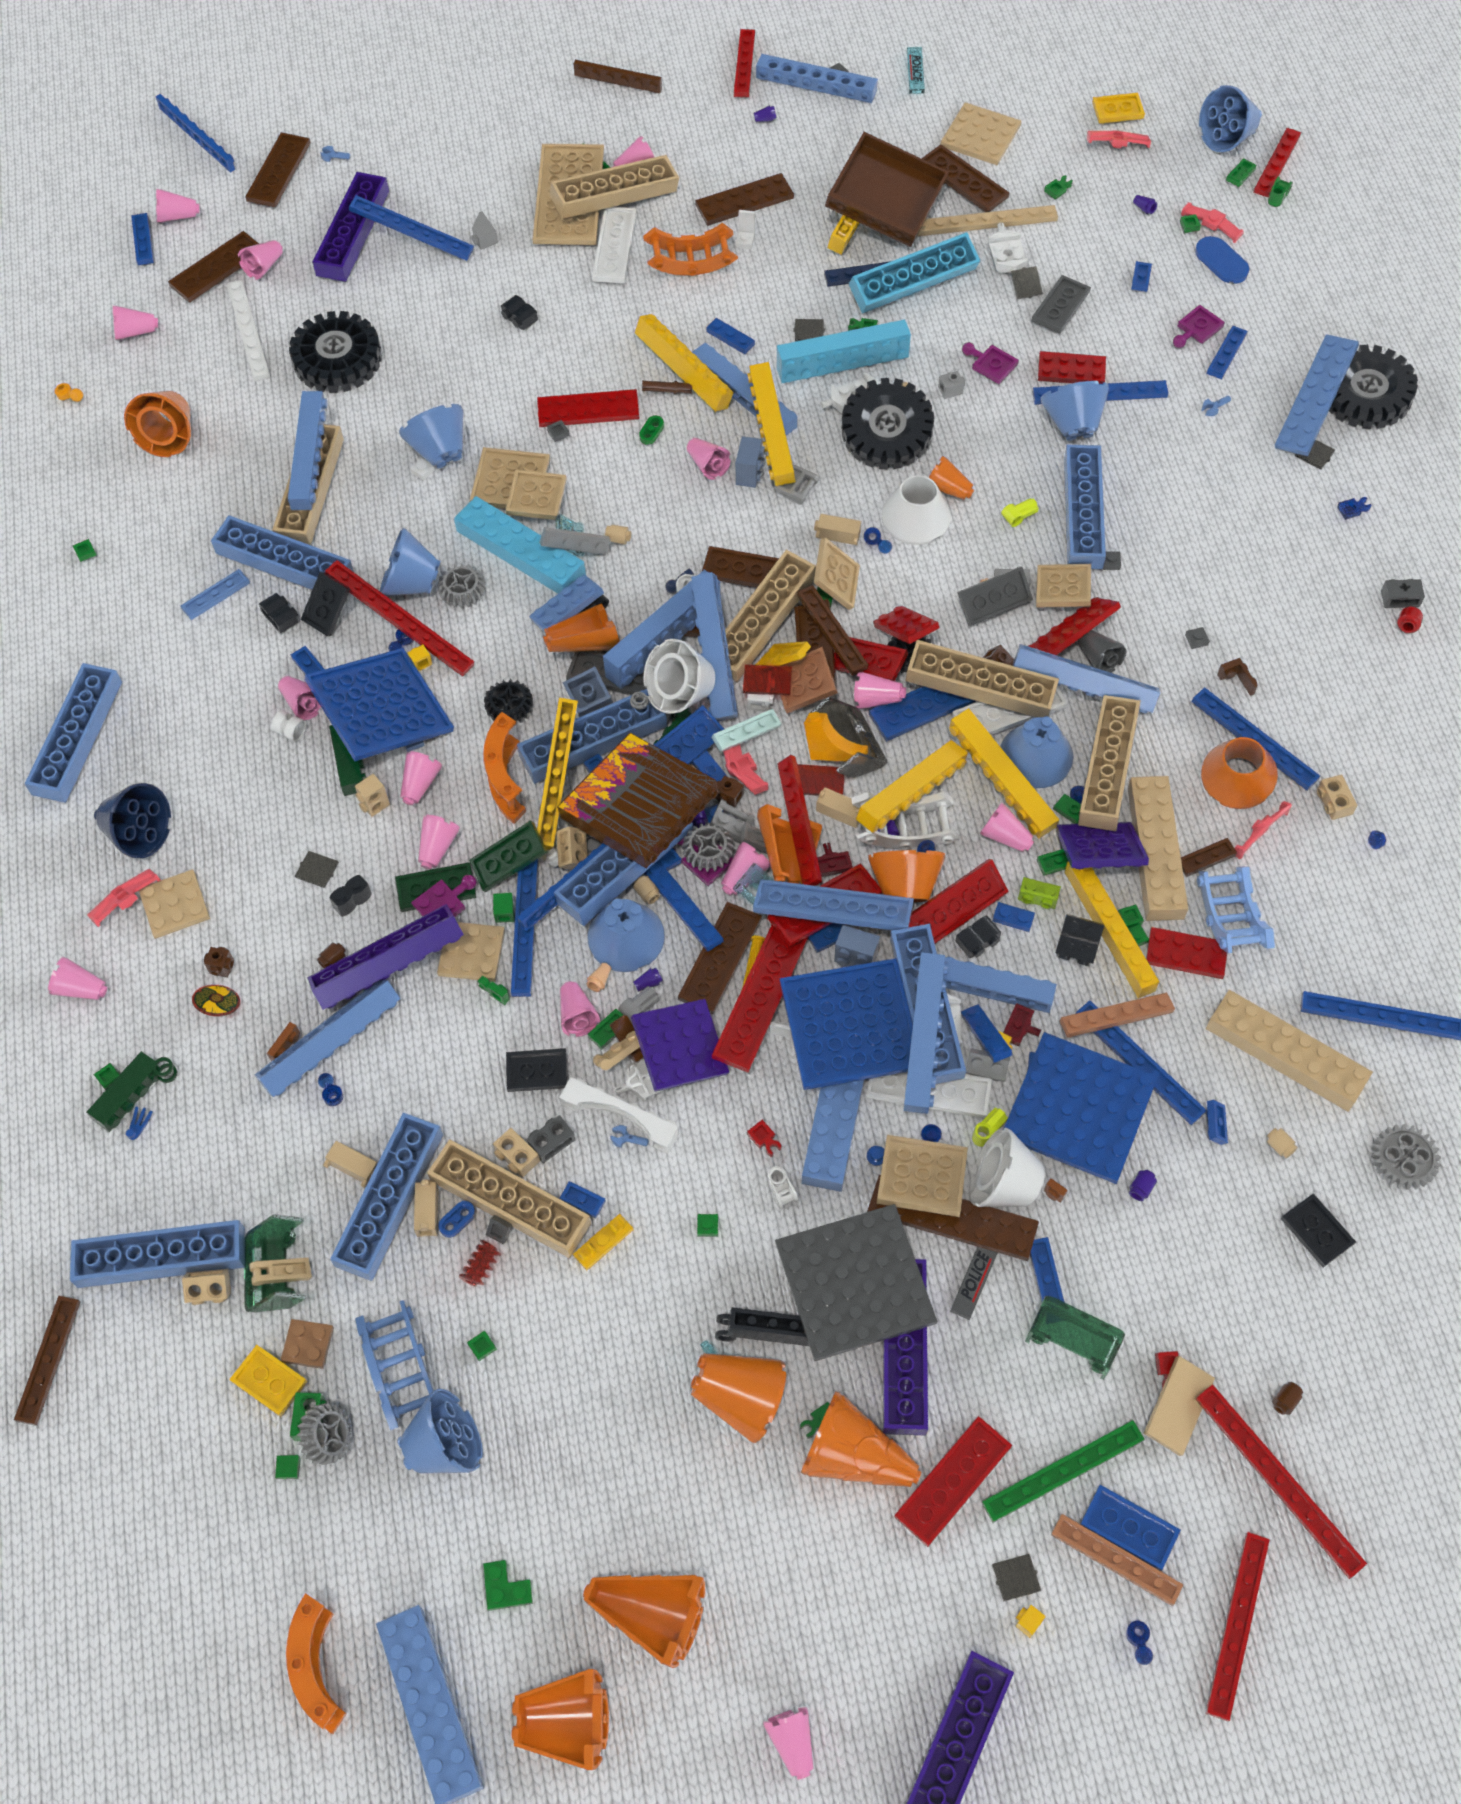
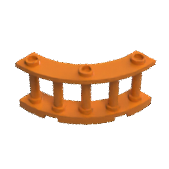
(688, 244)
(497, 753)
(304, 1663)

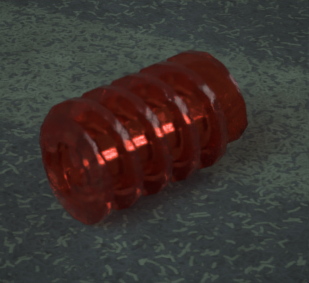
(479, 1264)

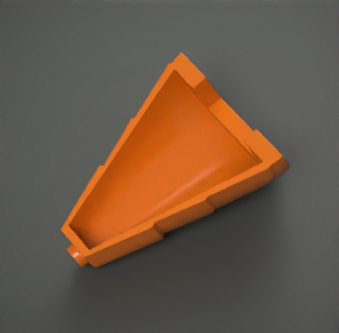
(857, 1450)
(651, 1611)

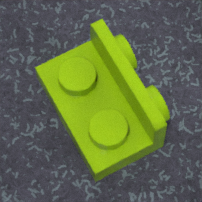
(1039, 893)

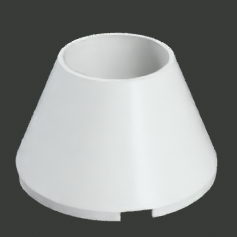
(915, 522)
(677, 676)
(1006, 1173)

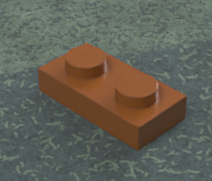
(284, 1041)

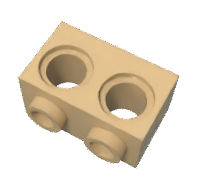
(371, 795)
(1340, 795)
(571, 847)
(519, 1150)
(205, 1281)

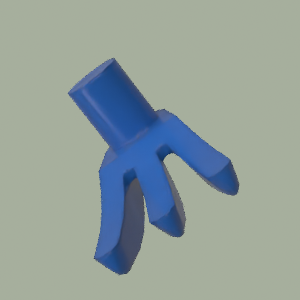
(136, 1128)

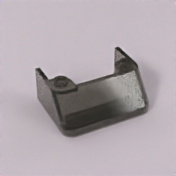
(852, 726)

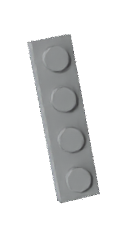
(574, 540)

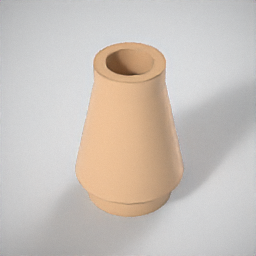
(598, 978)

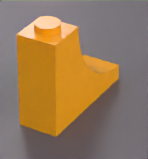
(826, 742)

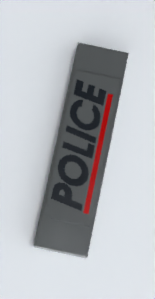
(973, 1282)

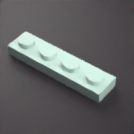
(746, 730)

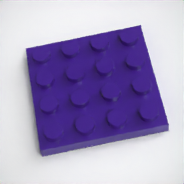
(1100, 847)
(678, 1044)

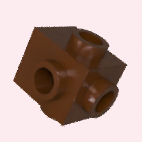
(730, 791)
(219, 961)

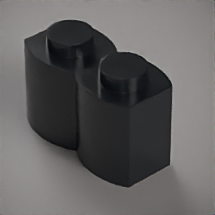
(519, 312)
(278, 612)
(349, 896)
(978, 937)

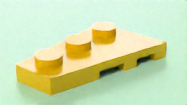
(784, 653)

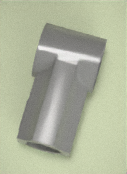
(639, 1003)

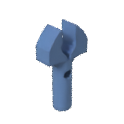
(329, 153)
(1214, 405)
(626, 1137)

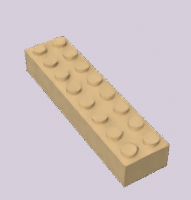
(613, 186)
(303, 523)
(766, 610)
(981, 679)
(1109, 763)
(1156, 827)
(1289, 1050)
(509, 1198)

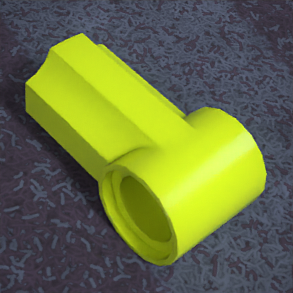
(1016, 513)
(989, 1125)

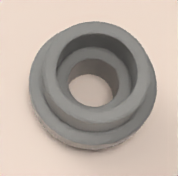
(639, 696)

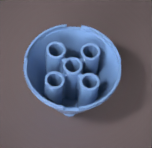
(1228, 118)
(1077, 408)
(436, 434)
(410, 567)
(1039, 751)
(626, 935)
(441, 1437)

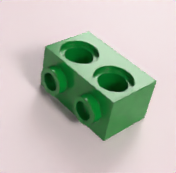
(300, 1404)

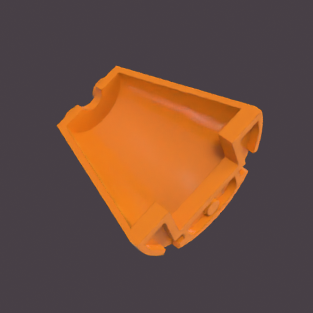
(582, 632)
(780, 844)
(741, 1390)
(564, 1720)

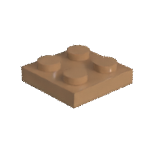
(307, 1343)

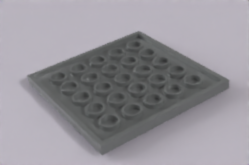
(855, 1282)

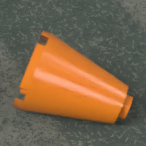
(951, 480)

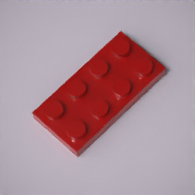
(1071, 367)
(906, 624)
(882, 659)
(1186, 953)

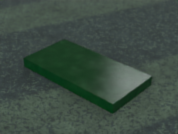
(508, 856)
(415, 884)

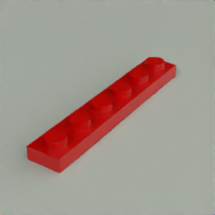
(744, 63)
(1277, 162)

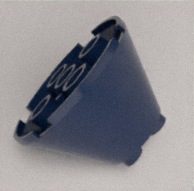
(135, 819)

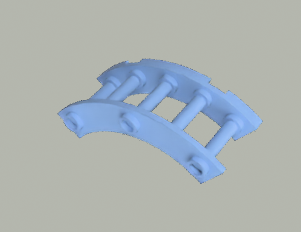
(1260, 930)

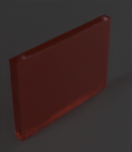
(767, 679)
(817, 777)

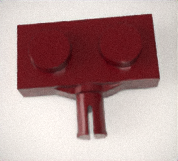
(833, 862)
(1020, 1024)

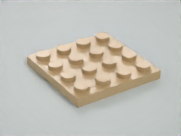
(981, 133)
(497, 472)
(922, 1175)

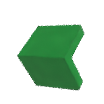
(503, 907)

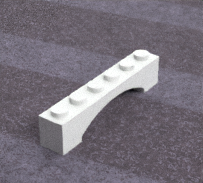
(580, 1096)

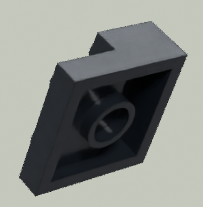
(1079, 939)

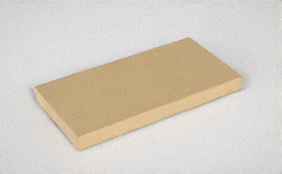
(1176, 1407)

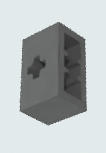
(1402, 593)

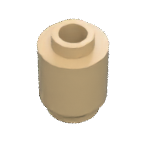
(618, 534)
(646, 889)
(1281, 1142)

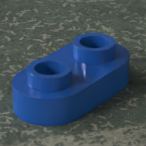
(455, 1218)

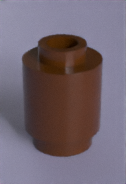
(331, 955)
(1287, 1398)

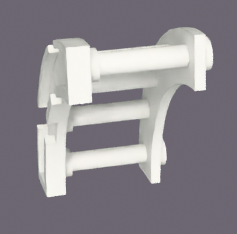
(904, 842)

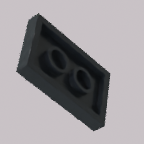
(325, 603)
(536, 1070)
(1318, 1230)

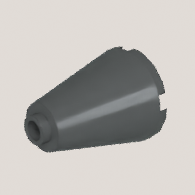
(1102, 650)

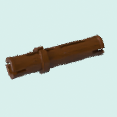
(673, 387)

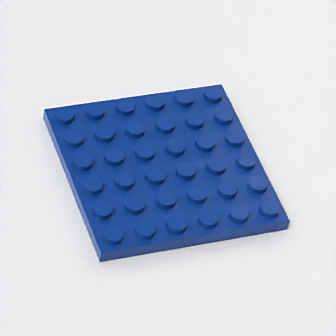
(378, 704)
(848, 1023)
(1080, 1107)

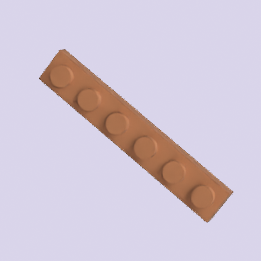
(1117, 1015)
(1117, 1560)

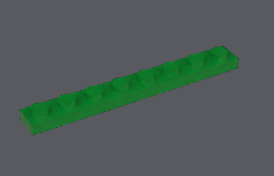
(1062, 1471)

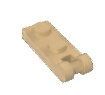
(617, 1052)
(280, 1271)

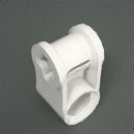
(782, 1190)

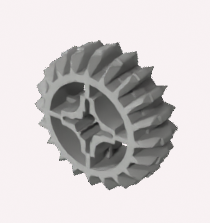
(461, 582)
(709, 854)
(330, 1433)

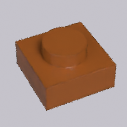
(1055, 1191)

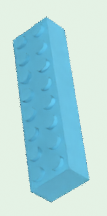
(914, 272)
(843, 351)
(518, 545)

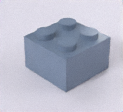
(749, 462)
(588, 691)
(855, 947)

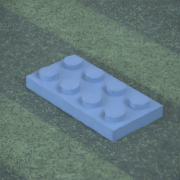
(567, 602)

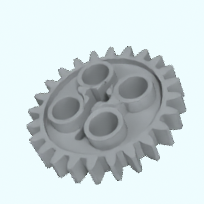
(1391, 1143)

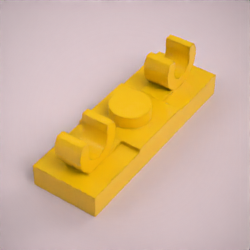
(603, 1242)

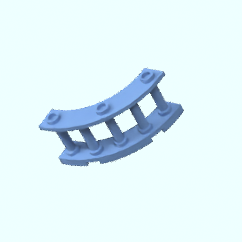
(376, 1366)

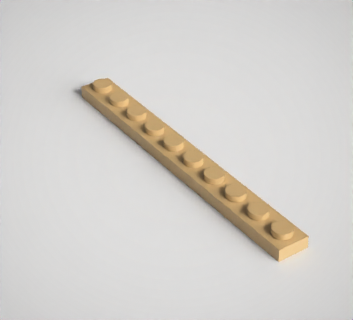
(989, 220)

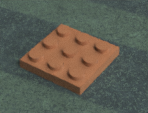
(809, 681)

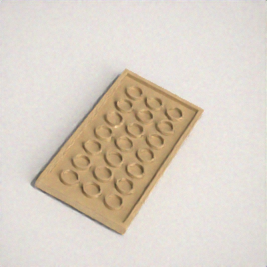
(557, 163)

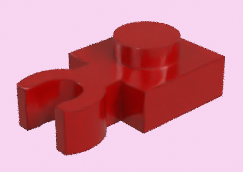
(763, 1136)
(1164, 1362)

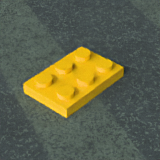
(1118, 108)
(268, 1380)

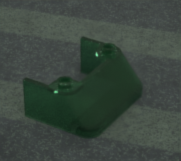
(266, 1243)
(1077, 1333)

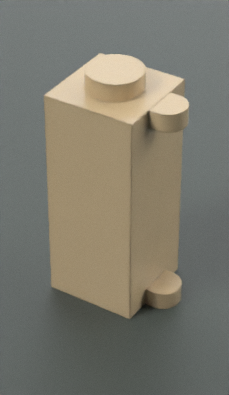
(838, 529)
(837, 807)
(350, 1162)
(426, 1208)

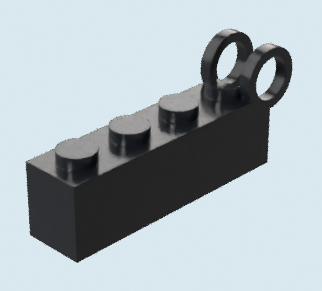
(761, 1326)

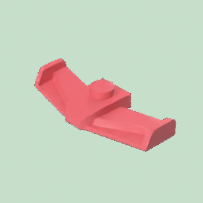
(1118, 138)
(1214, 219)
(743, 768)
(1261, 827)
(122, 896)

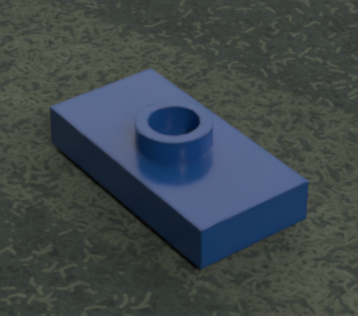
(708, 766)
(825, 937)

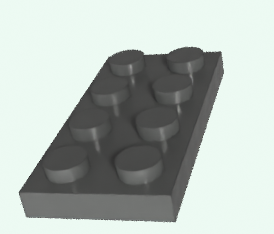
(1061, 304)
(995, 596)

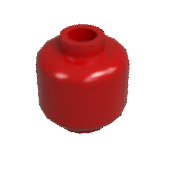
(1410, 619)

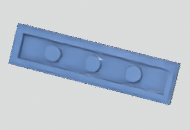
(215, 594)

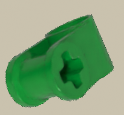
(1279, 192)

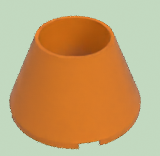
(152, 430)
(1235, 788)
(907, 872)

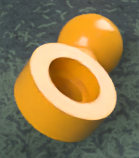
(64, 392)

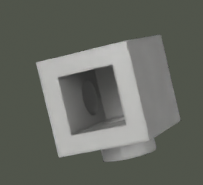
(951, 384)

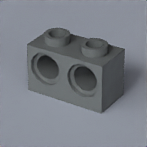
(555, 1143)

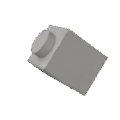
(483, 232)

